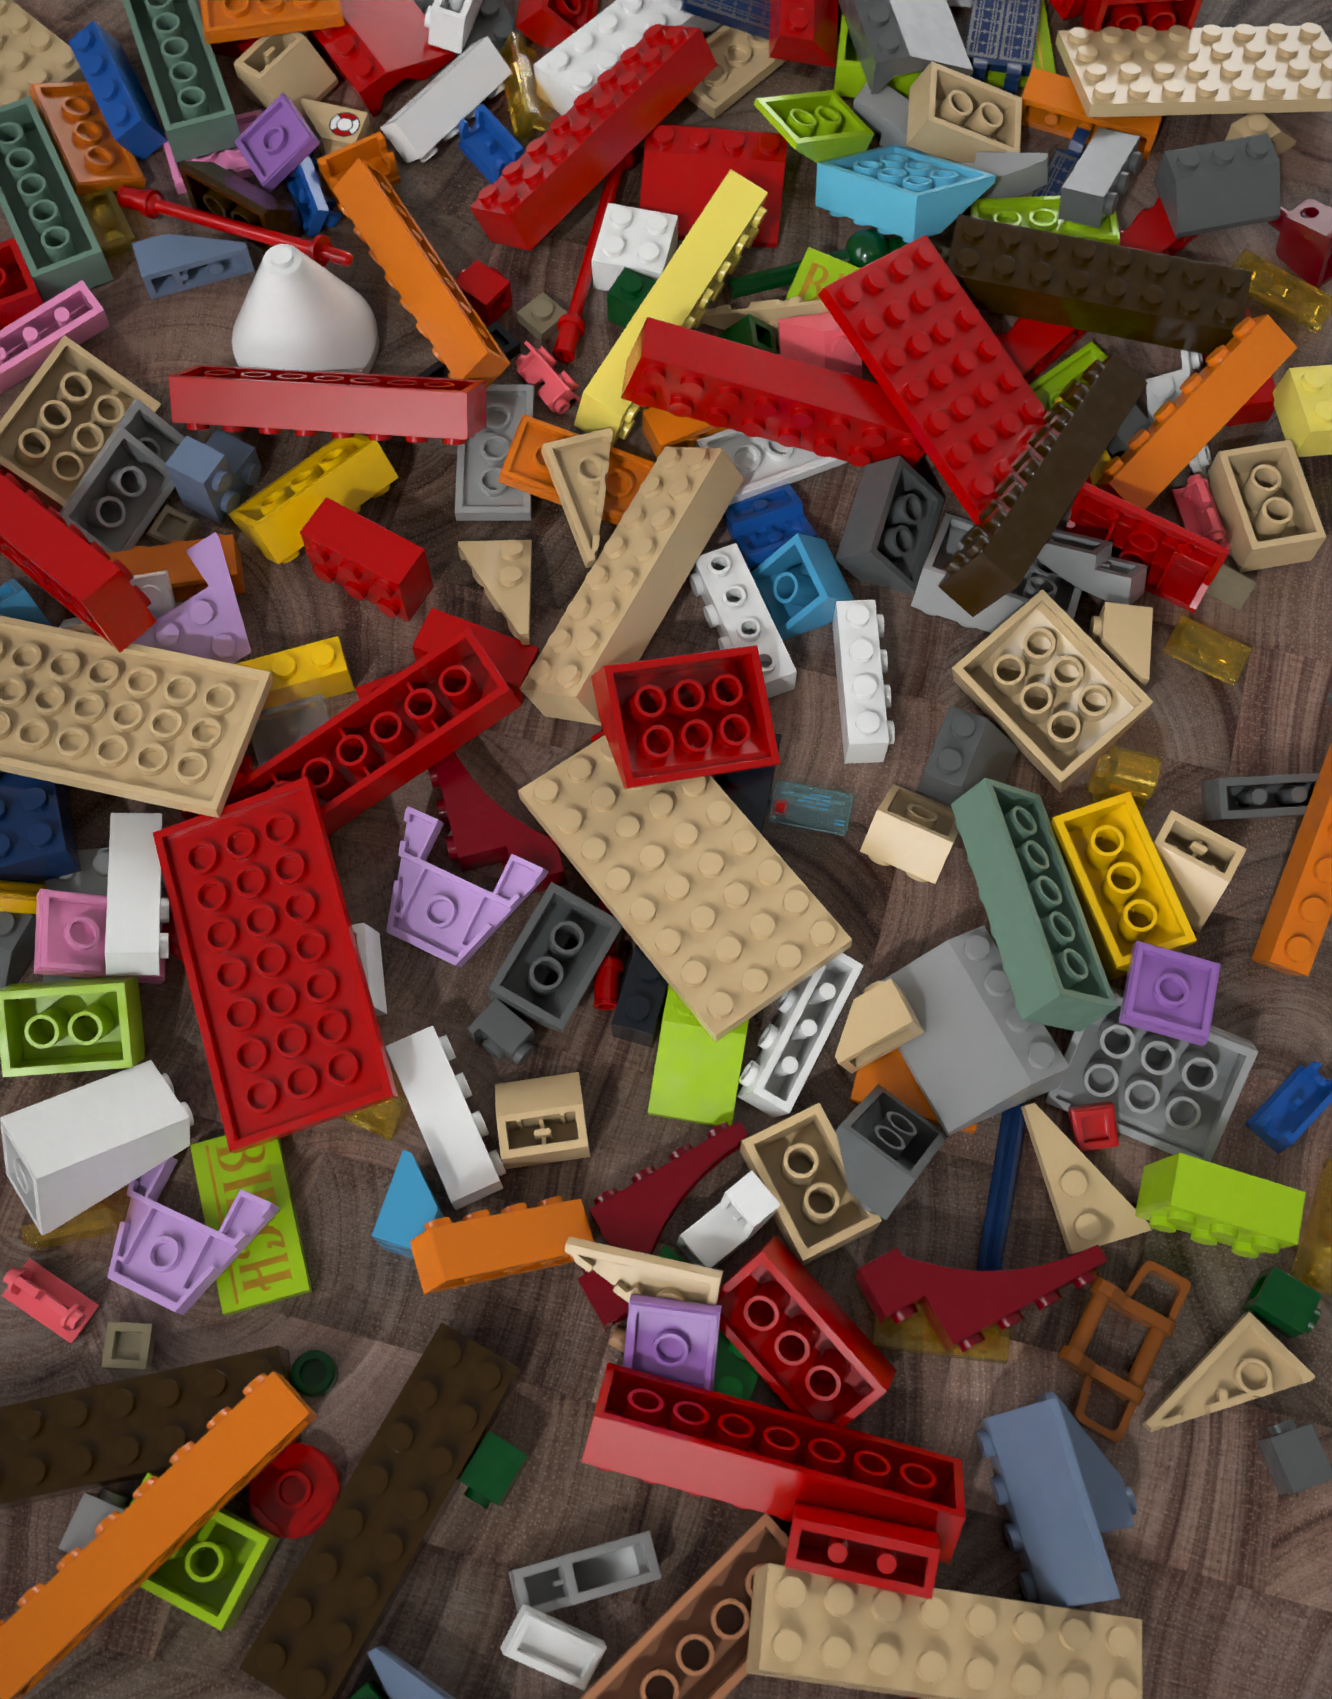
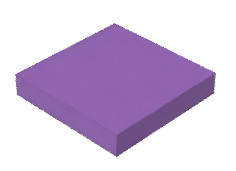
(276, 142)
(1170, 993)
(673, 1339)

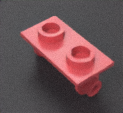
(538, 367)
(1199, 510)
(49, 1299)

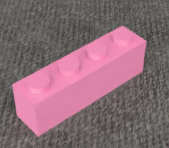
(34, 336)

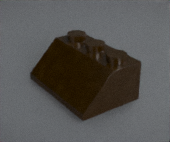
(230, 196)

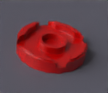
(295, 1492)

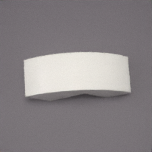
(729, 1224)

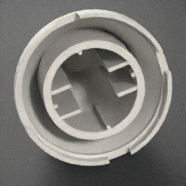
(303, 319)

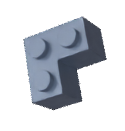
(214, 473)

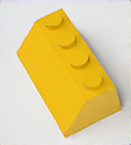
(341, 470)
(1120, 881)

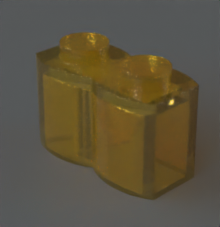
(1123, 772)

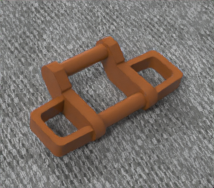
(1159, 1326)

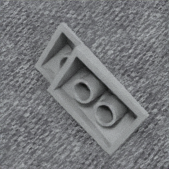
(125, 481)

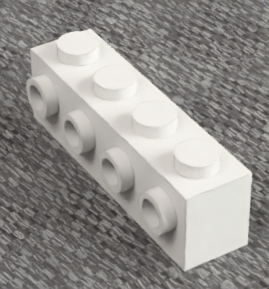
(451, 23)
(447, 100)
(741, 614)
(860, 681)
(134, 897)
(797, 1037)
(445, 1118)

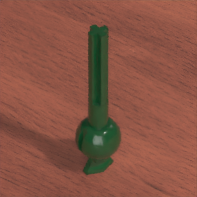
(859, 251)

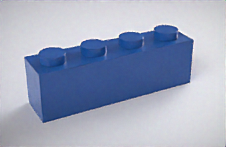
(117, 91)

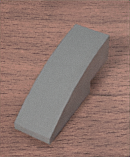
(884, 114)
(1014, 172)
(1089, 566)
(586, 1574)

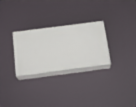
(553, 1647)

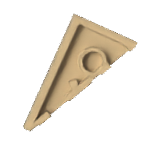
(767, 311)
(579, 476)
(506, 575)
(1083, 1199)
(646, 1274)
(1236, 1369)

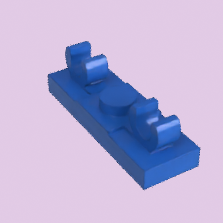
(308, 197)

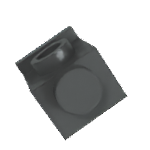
(503, 1033)

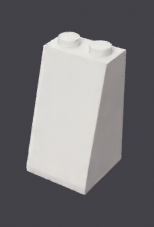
(92, 1142)

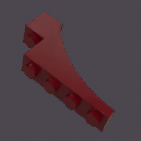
(484, 830)
(641, 1211)
(968, 1302)

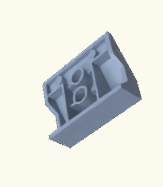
(1046, 1506)

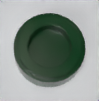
(314, 1373)

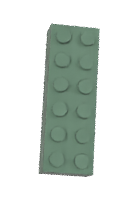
(183, 77)
(44, 206)
(1032, 907)

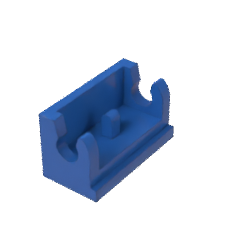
(488, 144)
(1292, 1107)

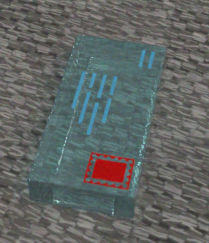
(810, 807)

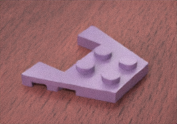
(208, 622)
(444, 910)
(173, 1255)

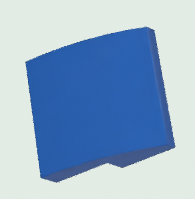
(766, 523)

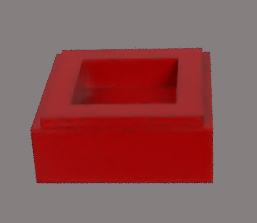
(1093, 1126)

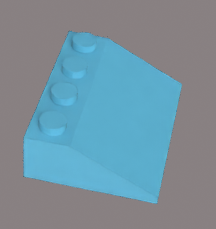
(898, 190)

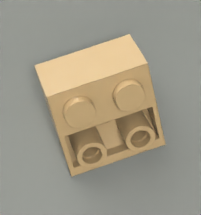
(284, 66)
(1196, 864)
(541, 1120)

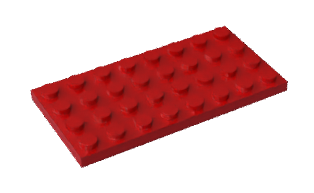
(939, 367)
(273, 966)

